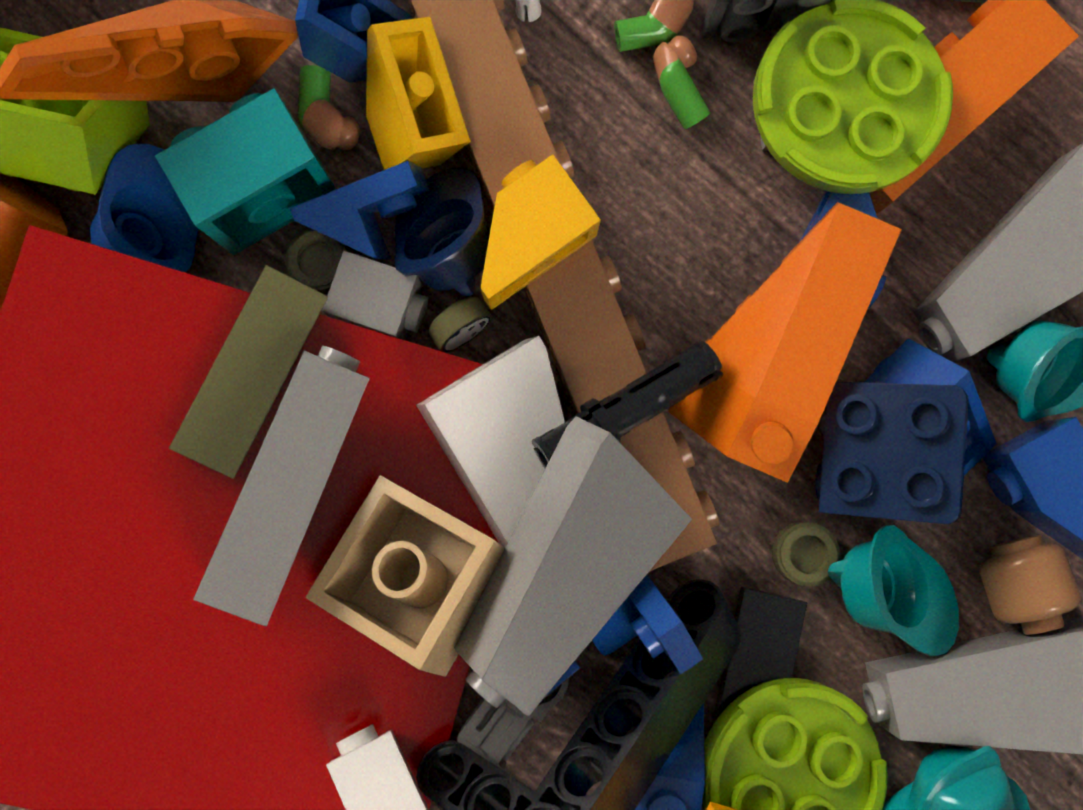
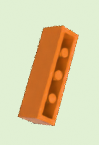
(987, 67)

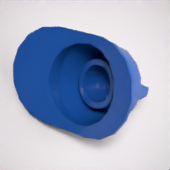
(142, 211)

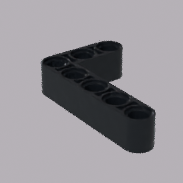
(599, 750)

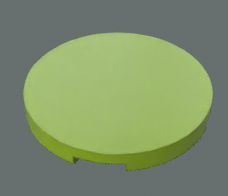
(852, 96)
(793, 750)

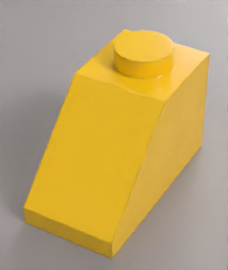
(411, 95)
(534, 227)

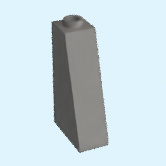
(1015, 270)
(283, 487)
(567, 567)
(986, 692)

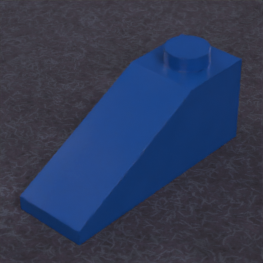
(1043, 479)

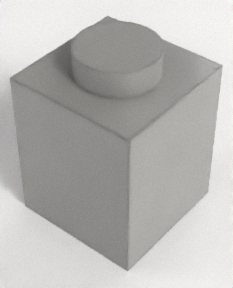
(376, 297)

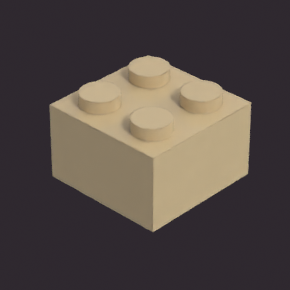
(407, 576)

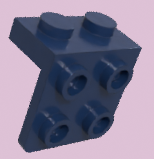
(893, 451)

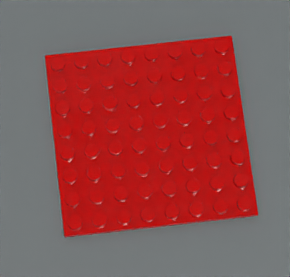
(106, 661)

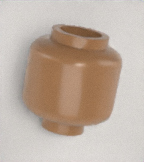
(1030, 584)

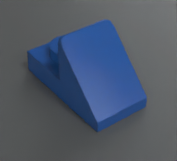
(350, 210)
(655, 623)

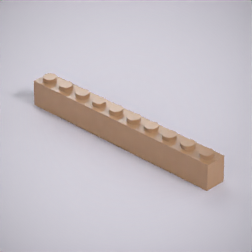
(575, 299)

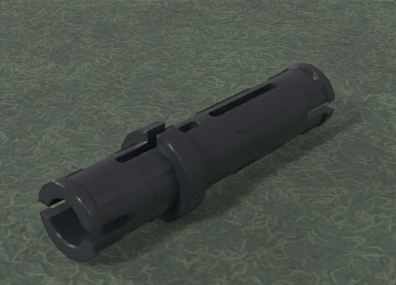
(642, 397)

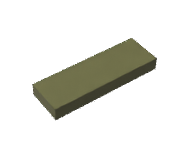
(249, 372)

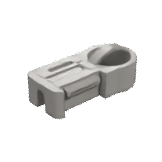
(499, 731)

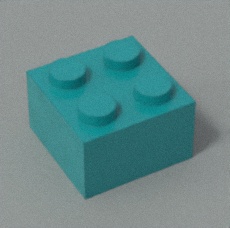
(245, 171)

